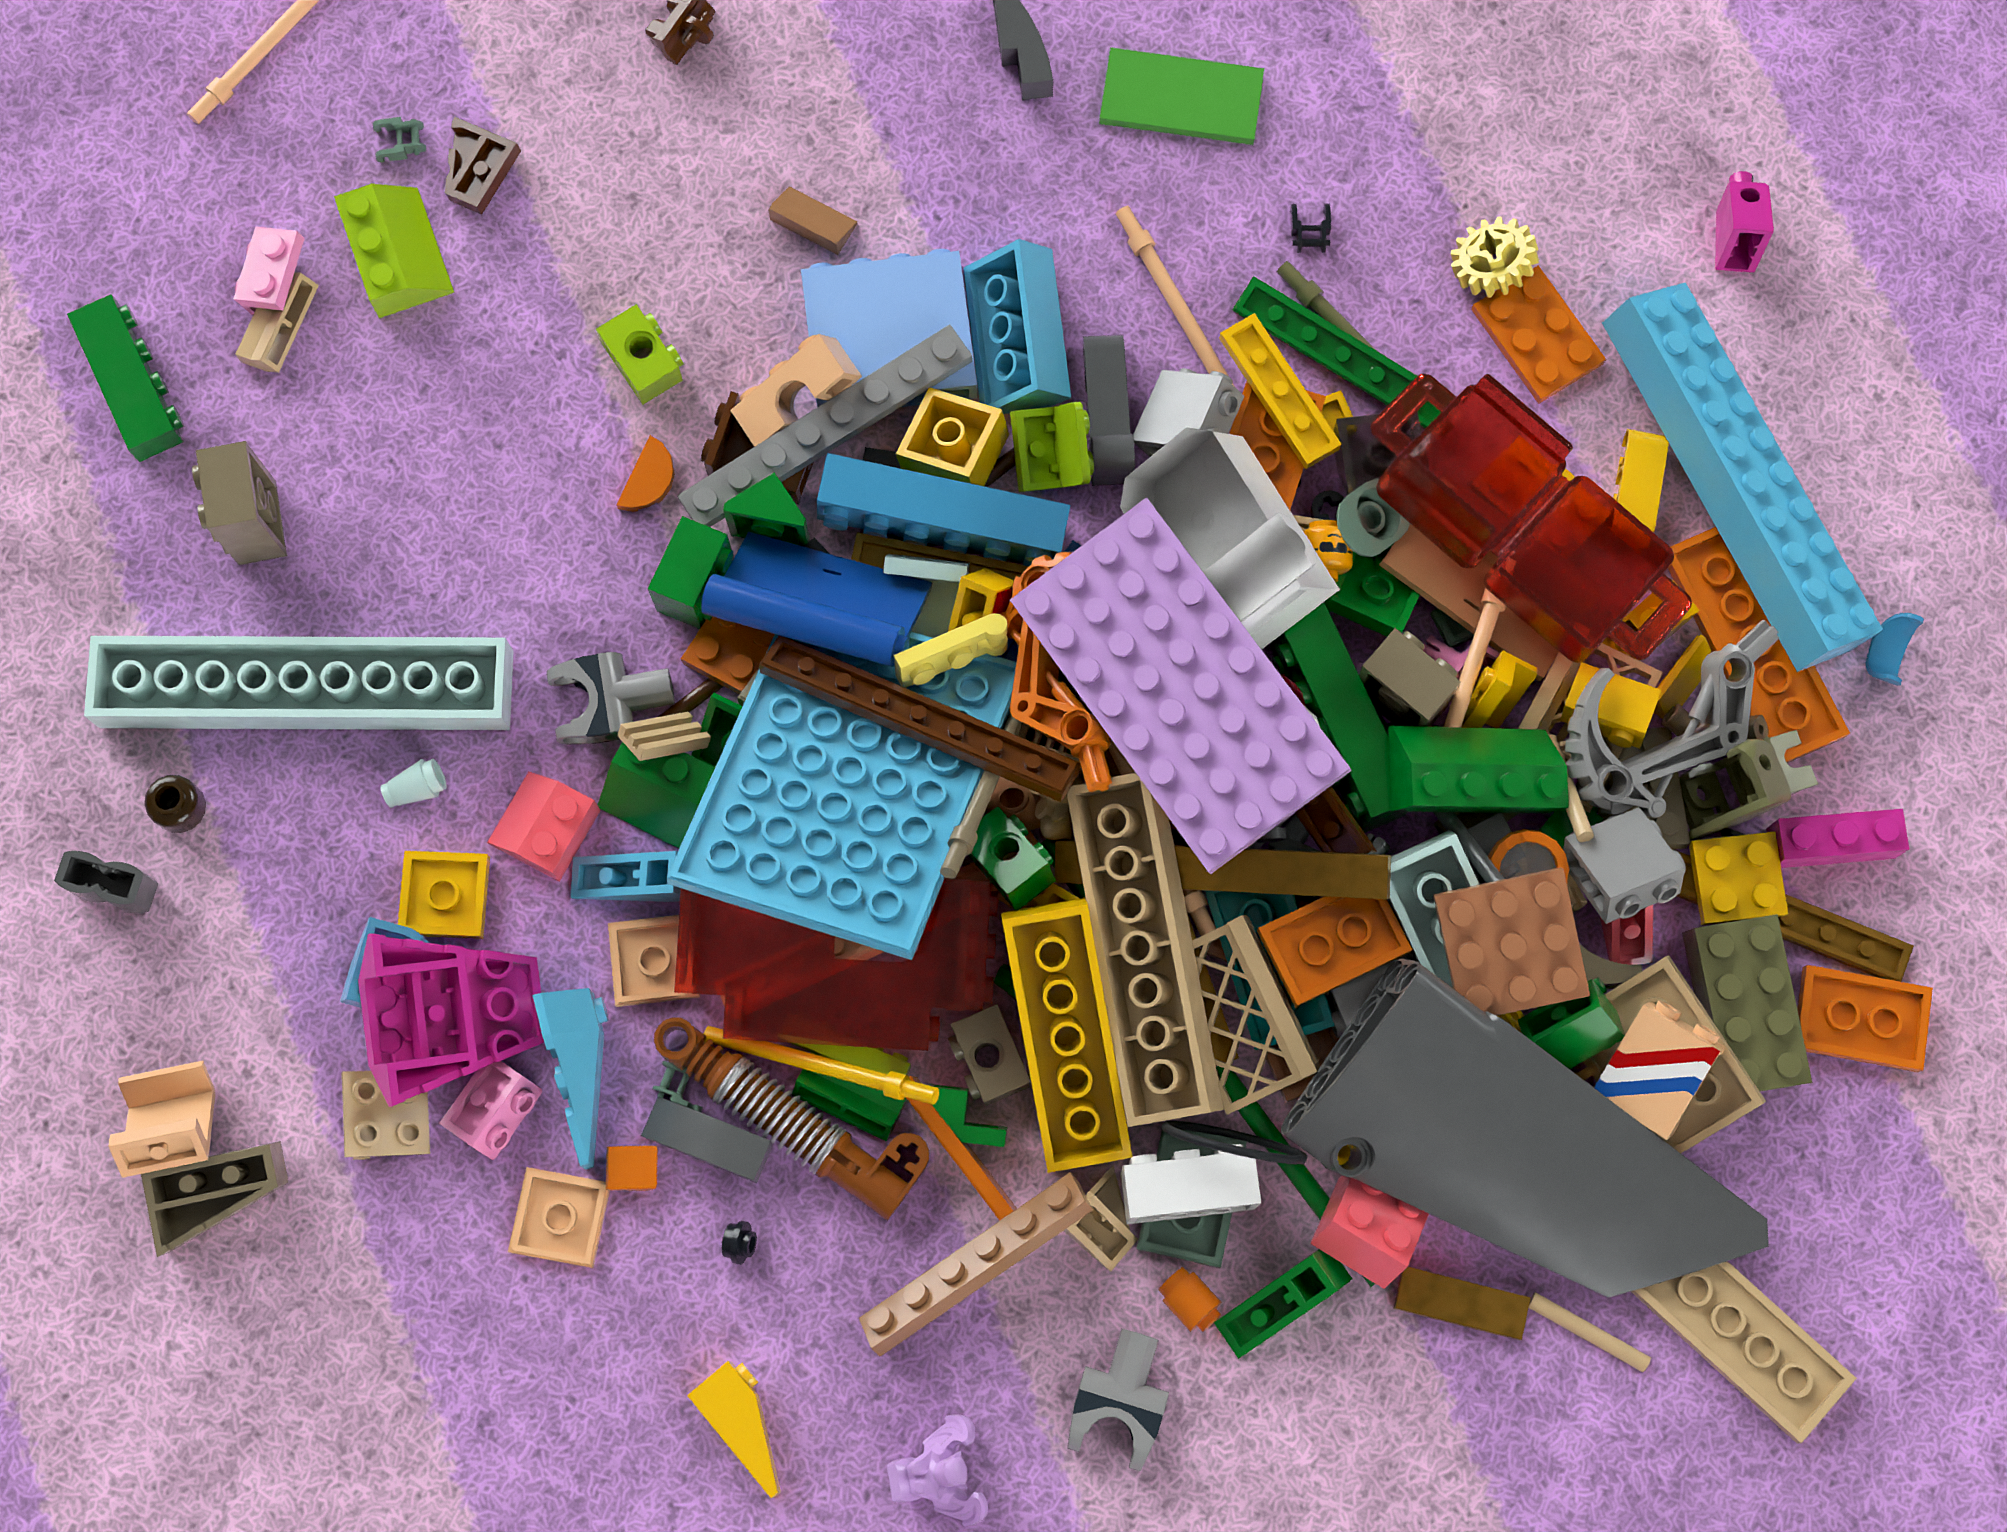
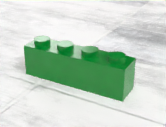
(126, 378)

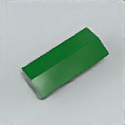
(850, 1102)

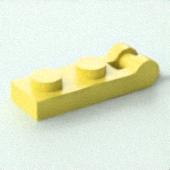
(952, 650)

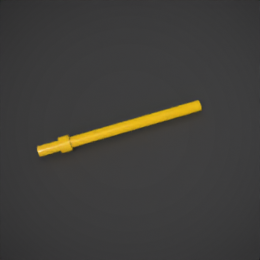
(892, 1084)

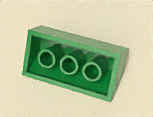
(1475, 770)
(655, 792)

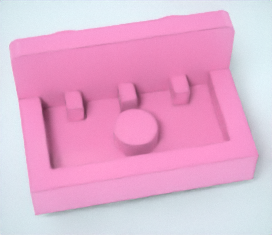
(268, 269)

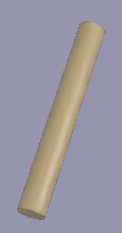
(1575, 811)
(1589, 1332)

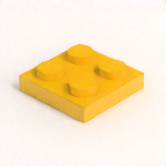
(1738, 878)
(444, 893)

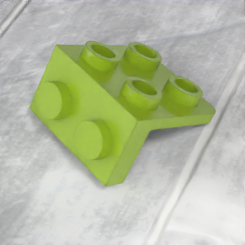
(1051, 447)

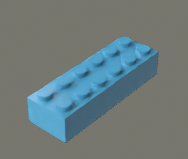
(939, 511)

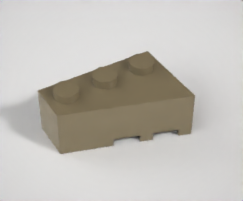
(205, 1193)

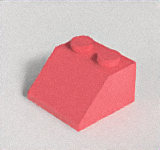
(545, 824)

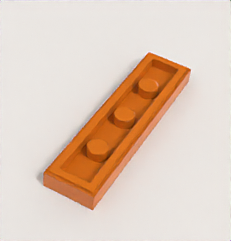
(965, 1159)

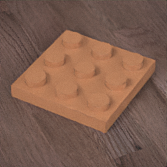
(1513, 942)

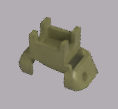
(1758, 777)

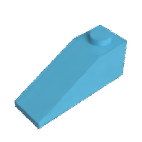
(624, 877)

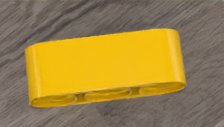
(1642, 475)

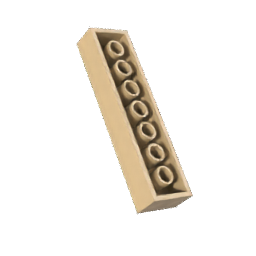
(1144, 952)

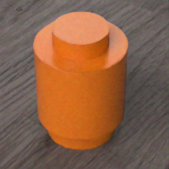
(1190, 1300)

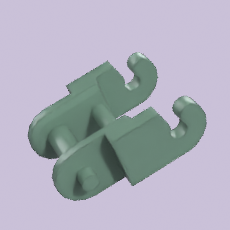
(400, 150)
(676, 1097)

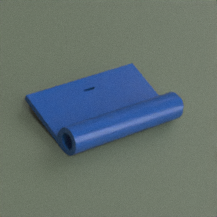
(817, 599)

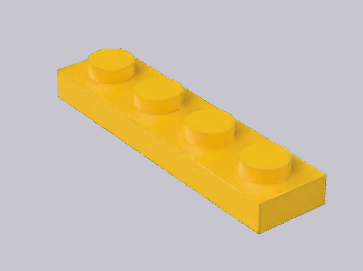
(1280, 391)

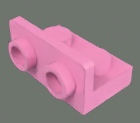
(491, 1108)

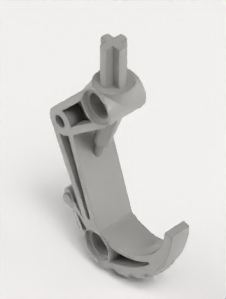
(1720, 708)

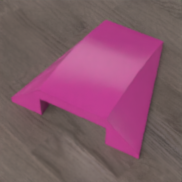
(442, 1012)

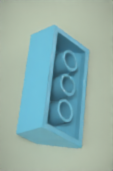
(1017, 328)

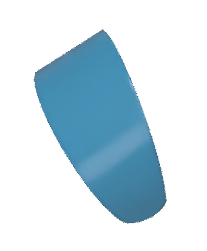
(1890, 645)

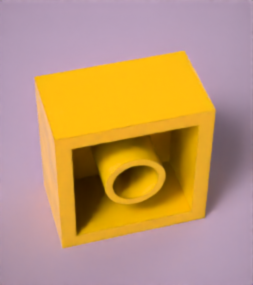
(953, 438)

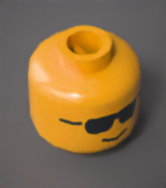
(1330, 546)

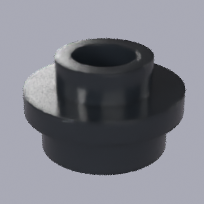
(739, 1242)

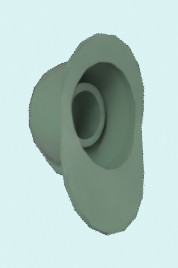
(1368, 521)

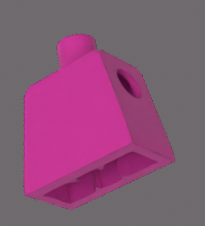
(1744, 210)

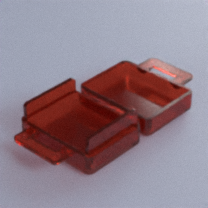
(1495, 484)

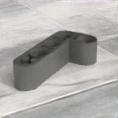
(1108, 409)

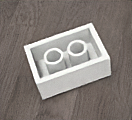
(1188, 1186)

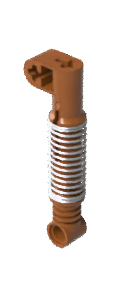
(824, 1147)

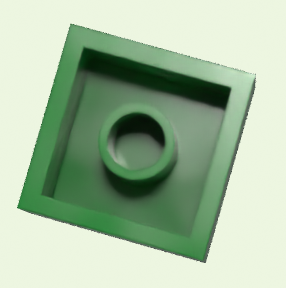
(685, 569)

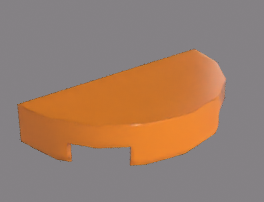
(650, 478)

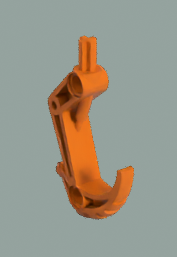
(1043, 701)

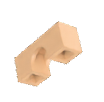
(770, 406)

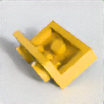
(1498, 691)

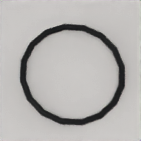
(1175, 1129)

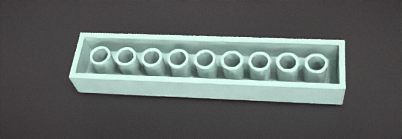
(299, 682)

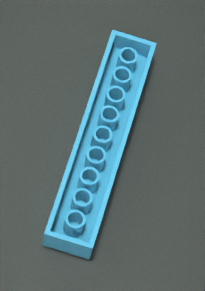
(1741, 476)

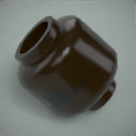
(175, 803)

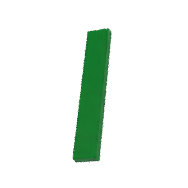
(1328, 345)

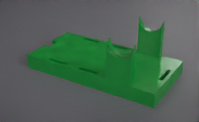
(1373, 596)

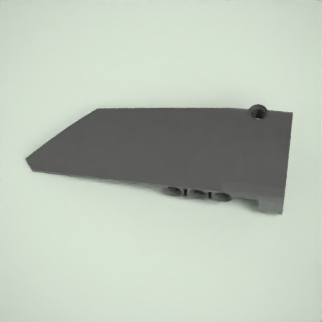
(1510, 1144)

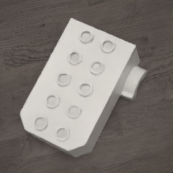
(1234, 529)

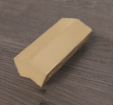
(274, 331)

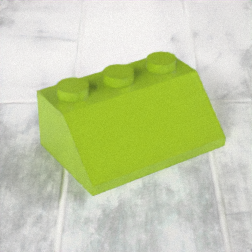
(393, 246)

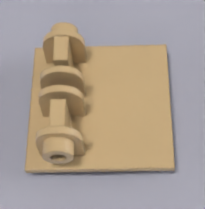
(377, 1129)

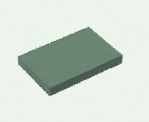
(1192, 1238)

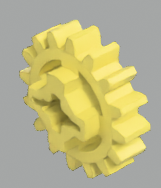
(1514, 251)

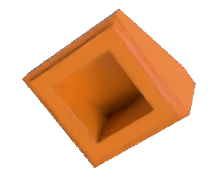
(631, 1168)

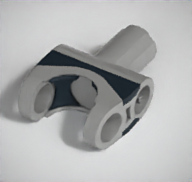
(610, 693)
(1122, 1396)

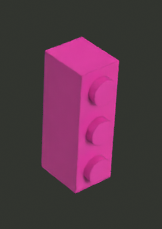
(1840, 838)

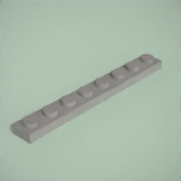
(830, 423)

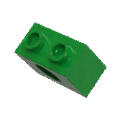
(1018, 878)

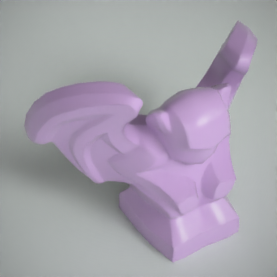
(940, 1473)

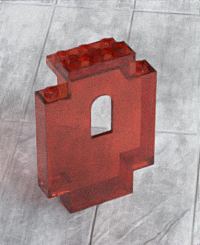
(792, 990)

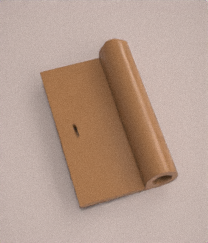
(1459, 595)

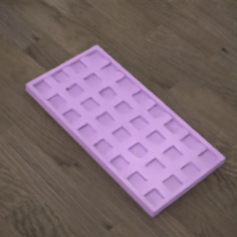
(1180, 686)

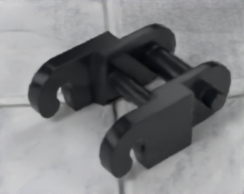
(1324, 228)

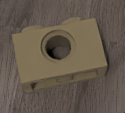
(985, 1030)

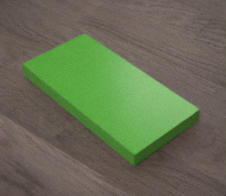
(1181, 96)

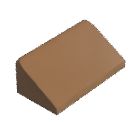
(812, 220)

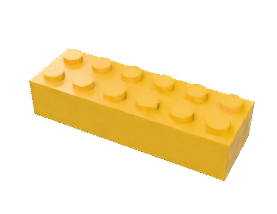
(1066, 1035)

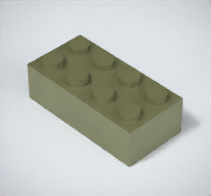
(1748, 993)

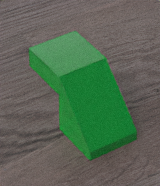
(953, 1109)

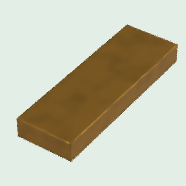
(1462, 1303)

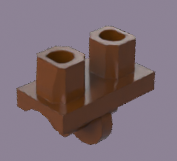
(682, 28)

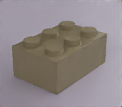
(239, 503)
(1407, 682)

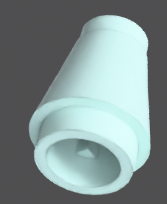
(415, 784)

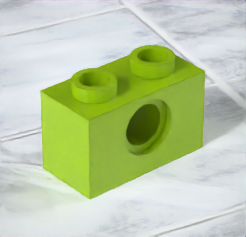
(647, 375)

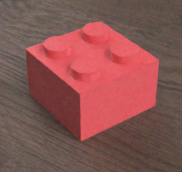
(1369, 1230)

